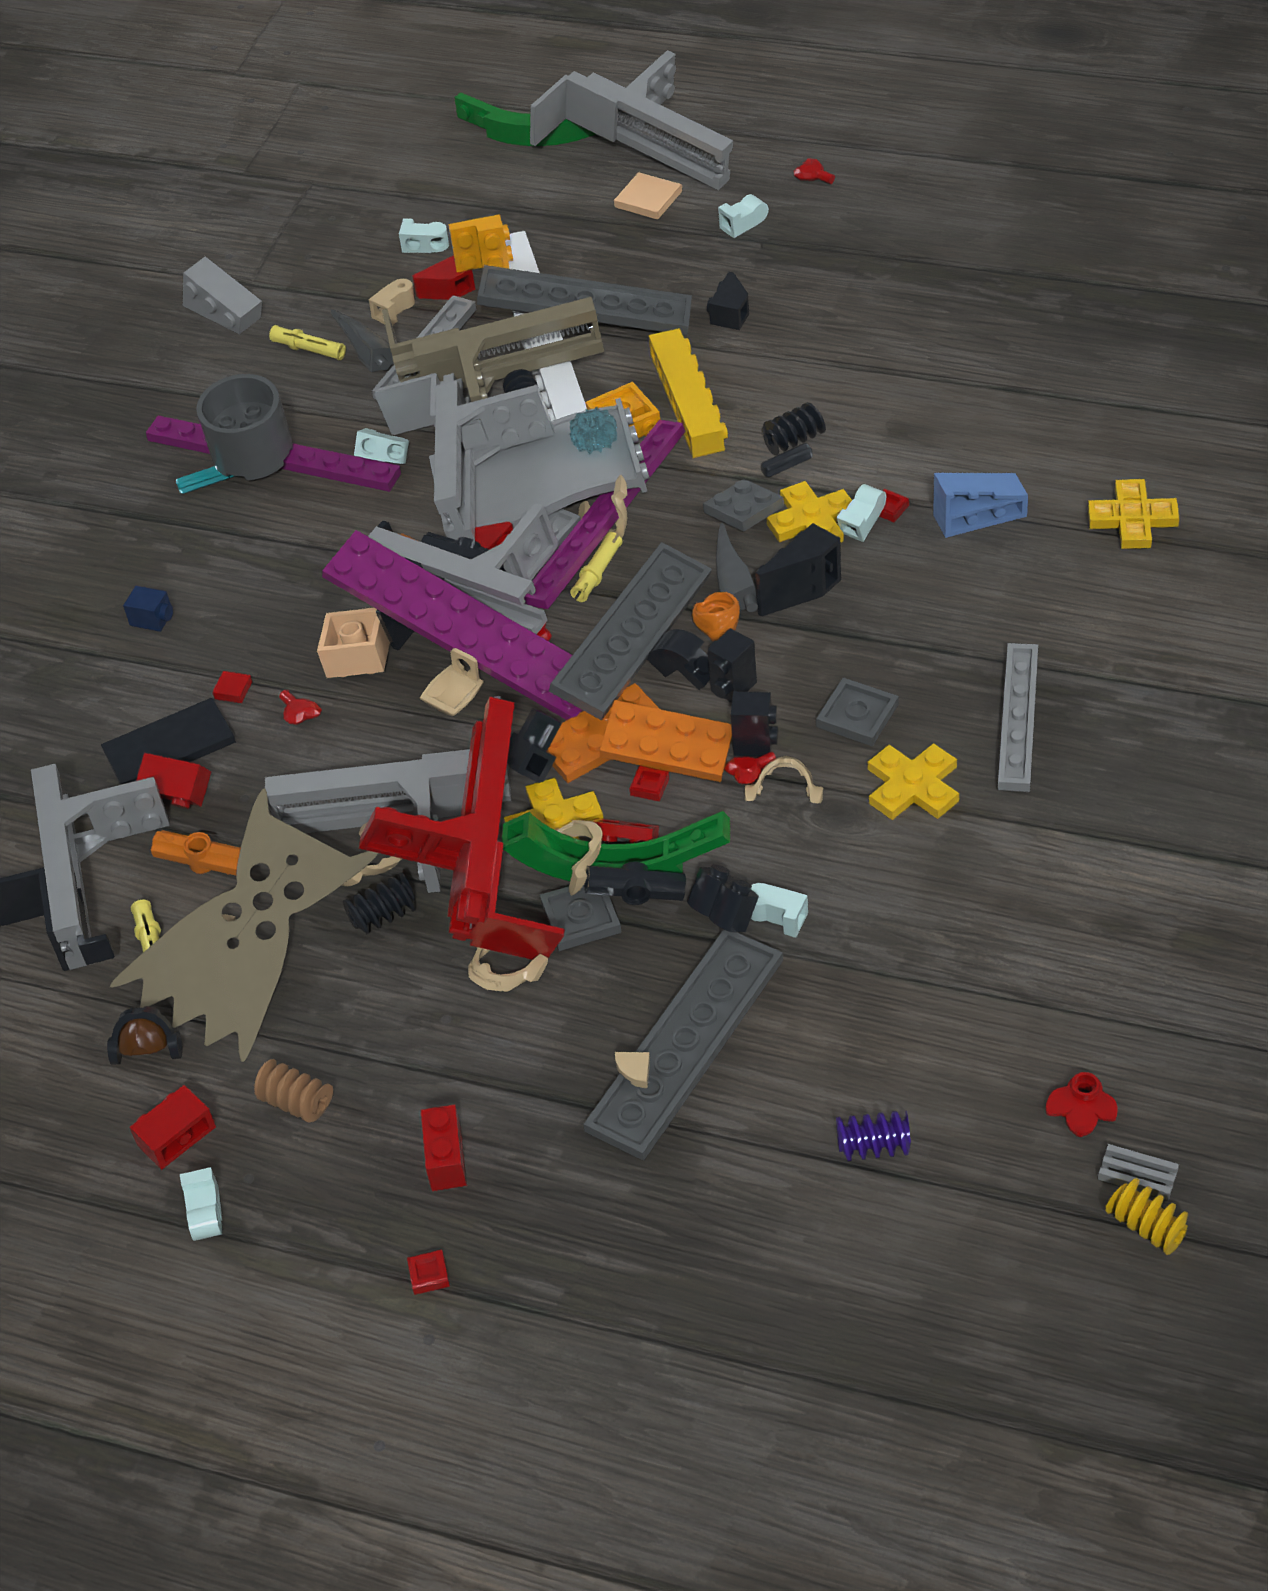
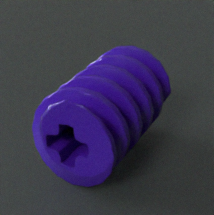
(873, 1135)

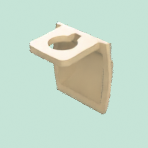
(454, 686)

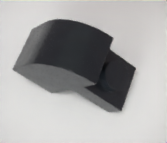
(681, 652)
(529, 748)

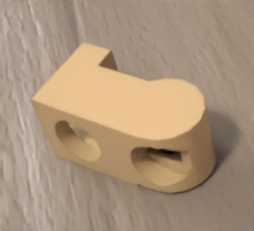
(393, 297)

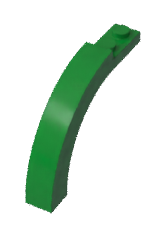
(513, 126)
(556, 853)

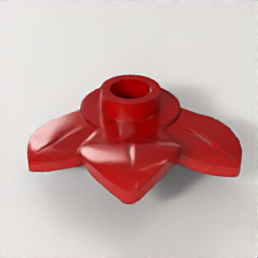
(1082, 1108)

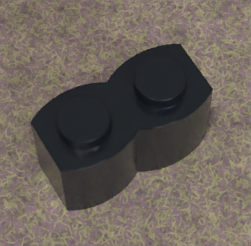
(722, 898)

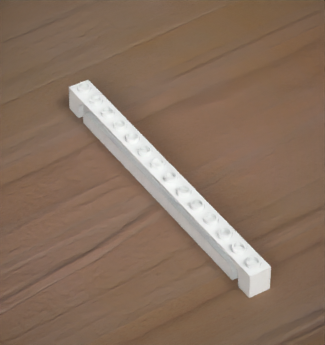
(558, 382)

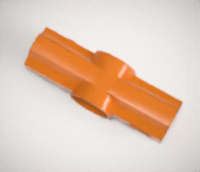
(196, 851)

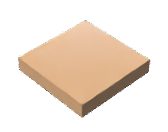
(648, 195)

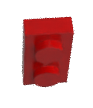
(634, 831)

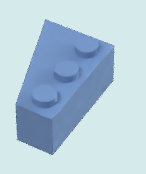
(977, 500)

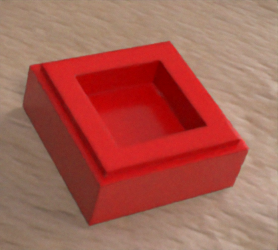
(894, 506)
(232, 687)
(649, 783)
(428, 1272)

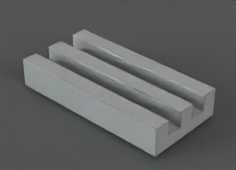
(1139, 1166)

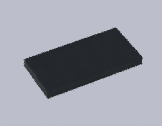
(179, 736)

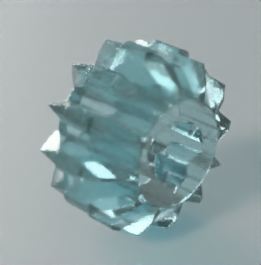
(593, 430)

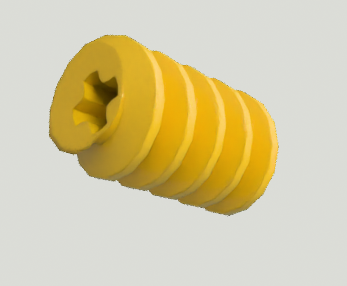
(1148, 1216)

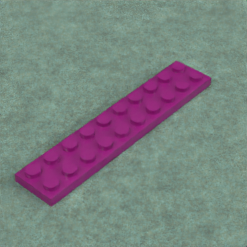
(450, 619)

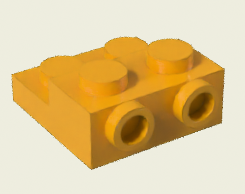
(480, 243)
(643, 412)

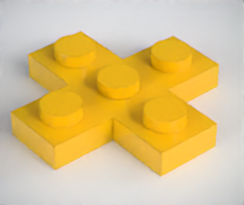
(806, 509)
(1133, 513)
(913, 781)
(556, 812)

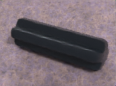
(786, 460)

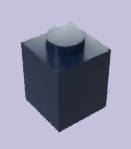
(148, 608)

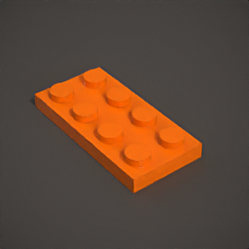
(580, 738)
(666, 741)

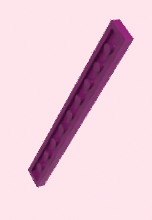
(300, 459)
(598, 521)

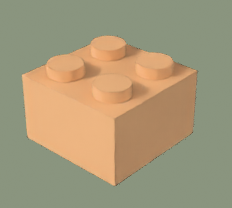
(352, 643)

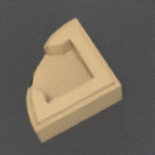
(634, 1067)

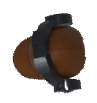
(142, 1033)

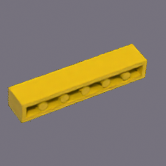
(687, 392)

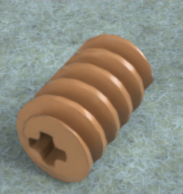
(292, 1091)

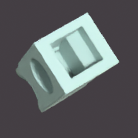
(742, 215)
(423, 237)
(381, 446)
(862, 512)
(780, 907)
(202, 1203)

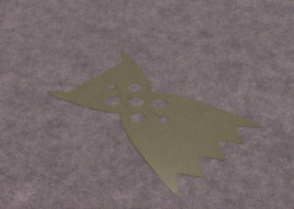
(239, 982)

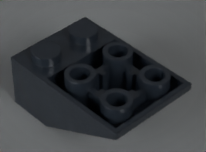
(799, 571)

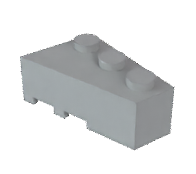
(219, 297)

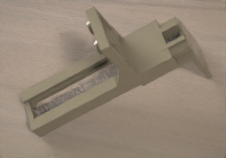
(458, 350)

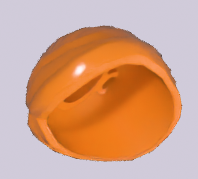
(716, 614)

